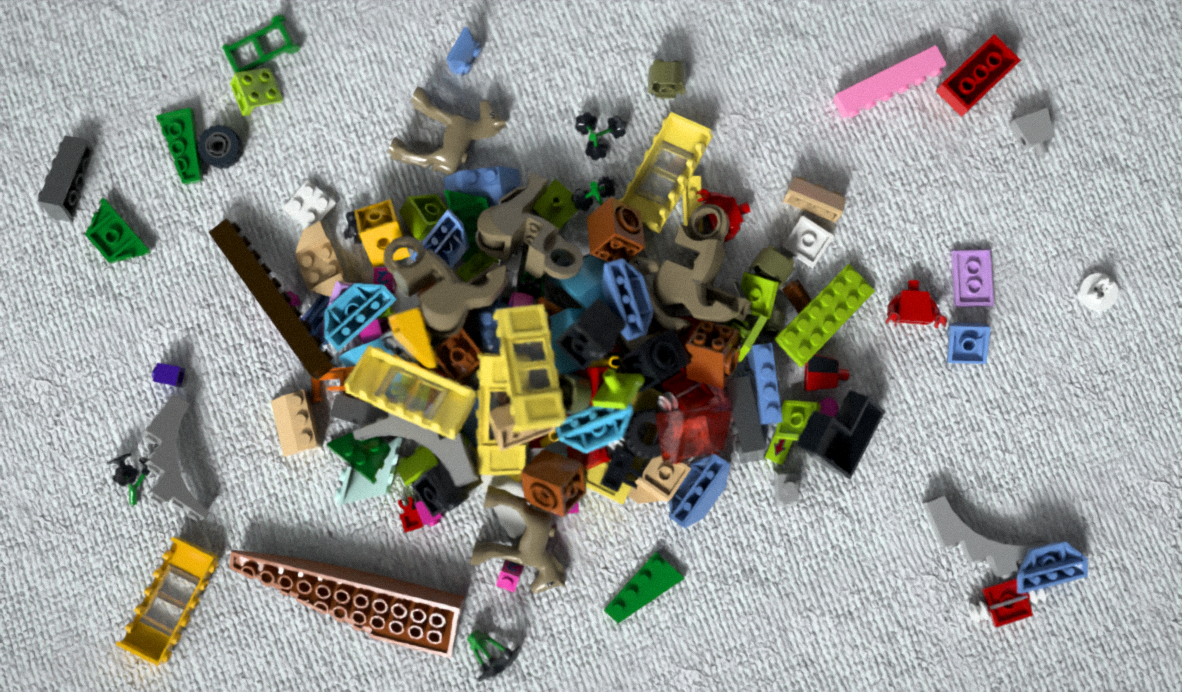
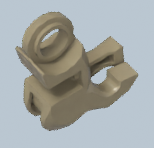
(510, 223)
(694, 288)
(450, 299)

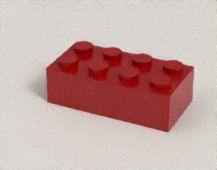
(978, 75)

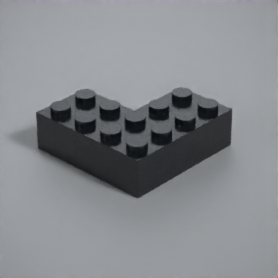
(842, 440)

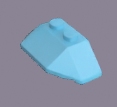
(354, 312)
(594, 427)

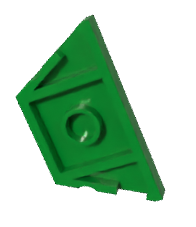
(467, 210)
(114, 236)
(362, 455)

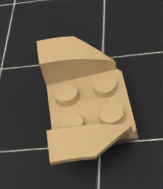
(318, 261)
(659, 481)

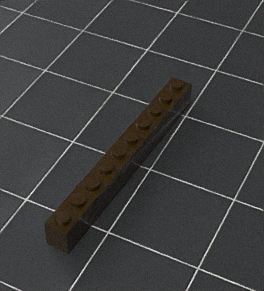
(272, 299)

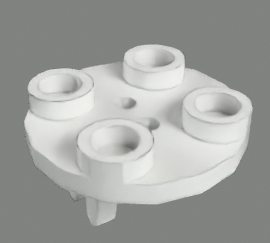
(1104, 285)

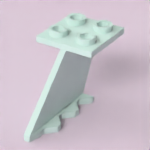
(357, 487)

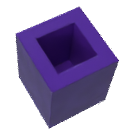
(168, 374)

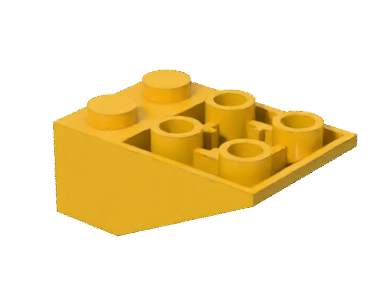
(410, 332)

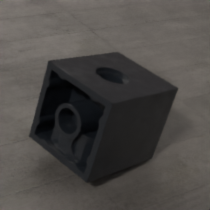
(591, 334)
(656, 359)
(439, 491)

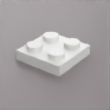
(309, 205)
(807, 241)

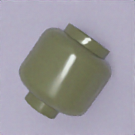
(775, 324)

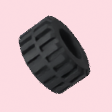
(631, 434)

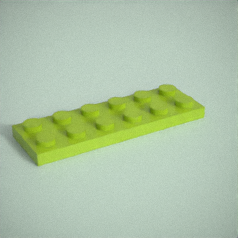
(824, 315)

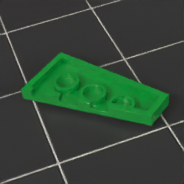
(181, 136)
(646, 585)

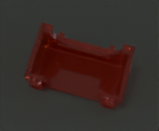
(693, 431)

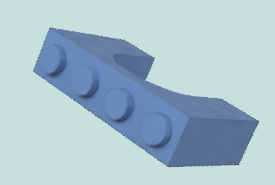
(768, 403)

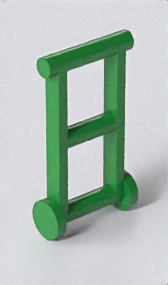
(277, 22)

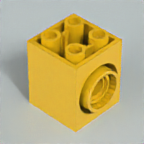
(377, 228)

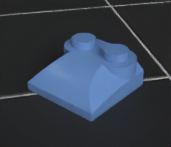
(463, 53)
(968, 343)

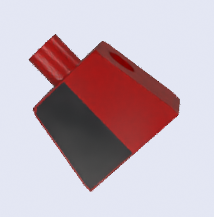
(823, 373)

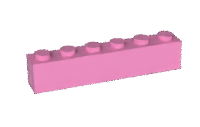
(890, 81)

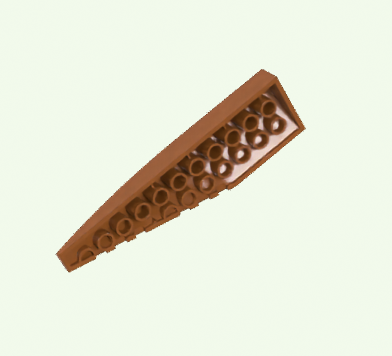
(370, 602)

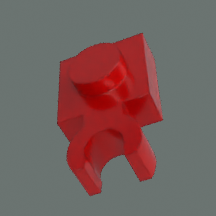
(410, 518)

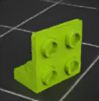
(255, 89)

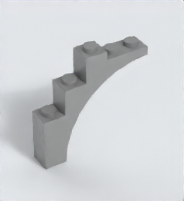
(450, 451)
(163, 460)
(951, 530)

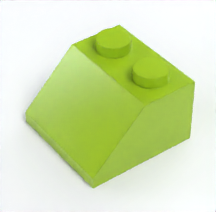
(422, 213)
(415, 466)

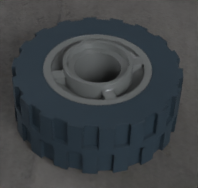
(212, 139)

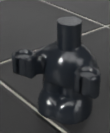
(352, 228)

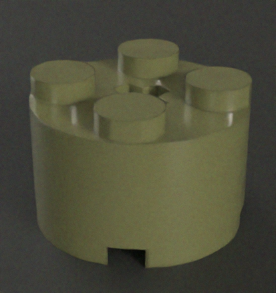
(667, 79)
(773, 265)
(575, 391)

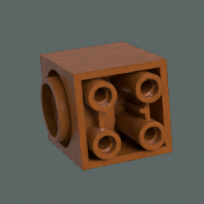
(615, 231)
(712, 353)
(458, 355)
(553, 482)

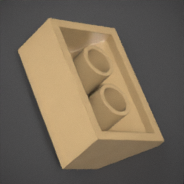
(815, 199)
(296, 423)
(502, 426)

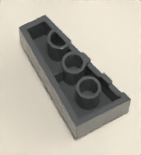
(65, 178)
(356, 411)
(745, 420)

